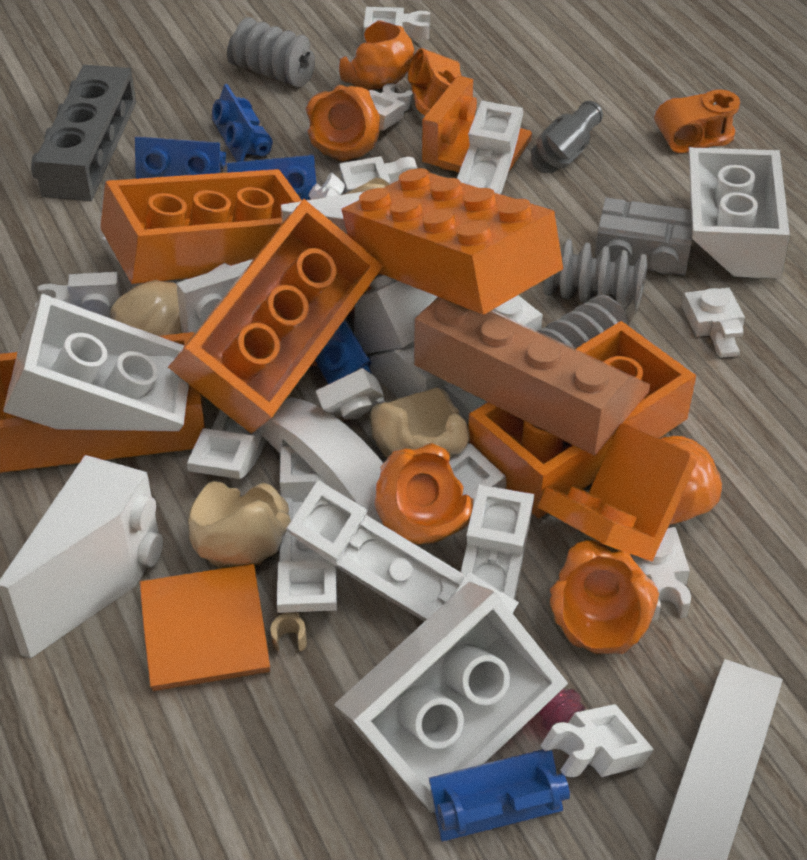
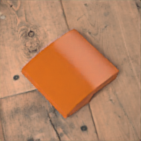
(203, 627)

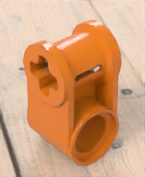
(430, 77)
(698, 122)

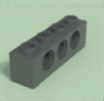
(84, 133)

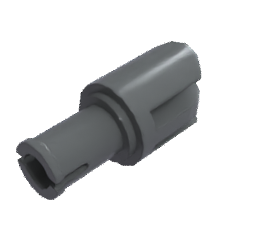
(565, 138)

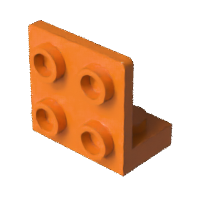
(448, 124)
(630, 495)

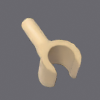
(288, 623)

